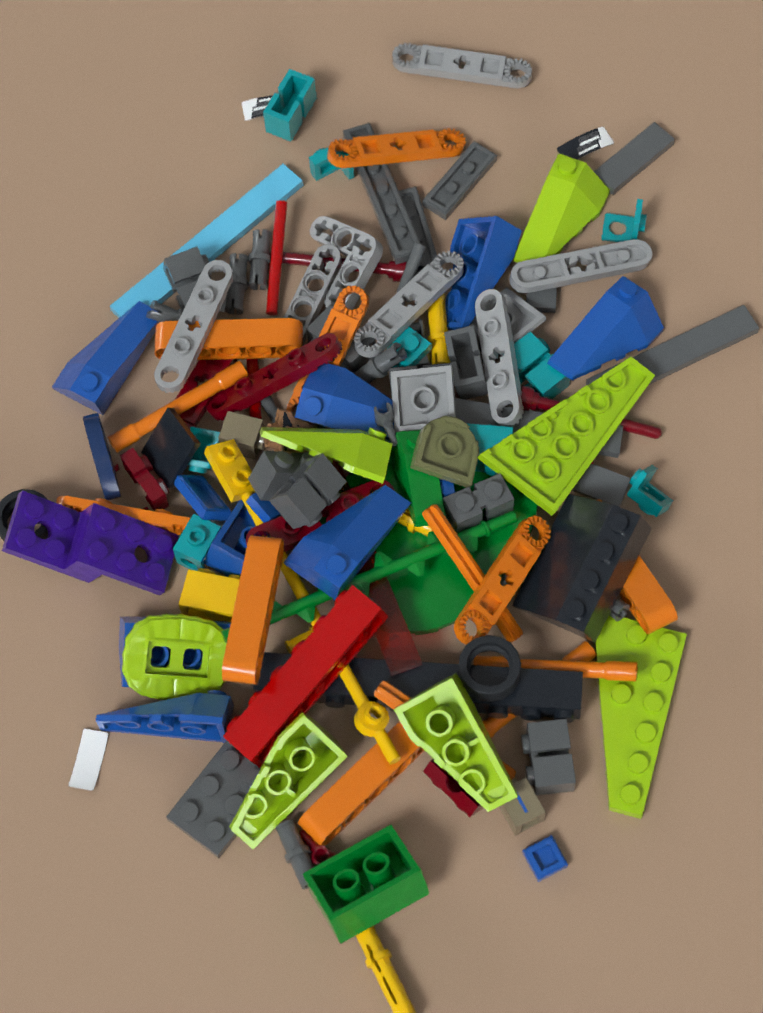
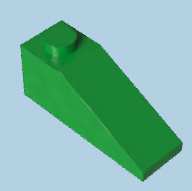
(416, 486)

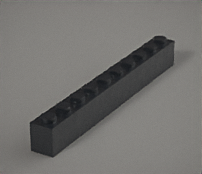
(537, 695)

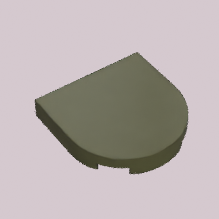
(447, 451)

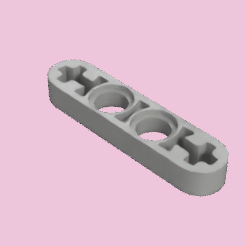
(315, 298)

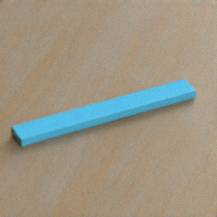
(217, 235)

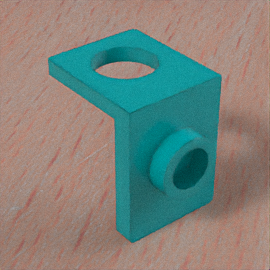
(632, 225)
(195, 542)

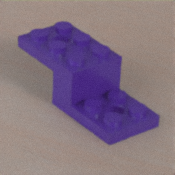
(90, 543)

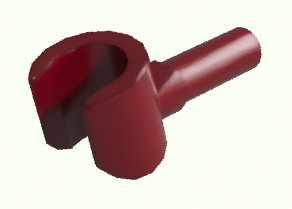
(320, 852)

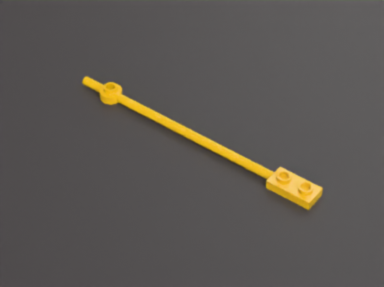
(233, 475)

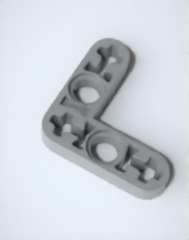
(355, 259)

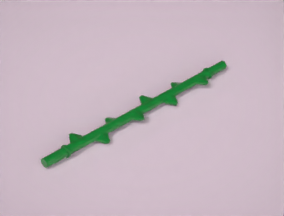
(386, 566)

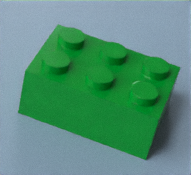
(366, 883)

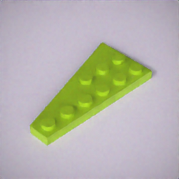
(560, 444)
(635, 710)

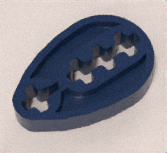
(102, 456)

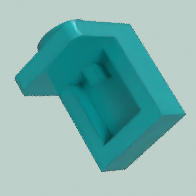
(321, 167)
(415, 347)
(206, 437)
(647, 496)

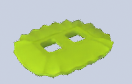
(177, 633)

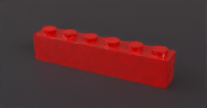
(306, 674)

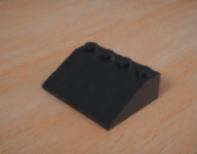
(583, 565)

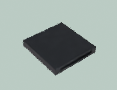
(170, 447)

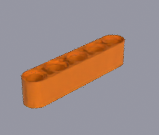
(240, 338)
(647, 598)
(253, 610)
(358, 788)

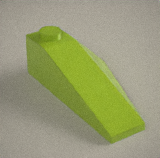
(565, 205)
(354, 449)
(453, 734)
(292, 770)

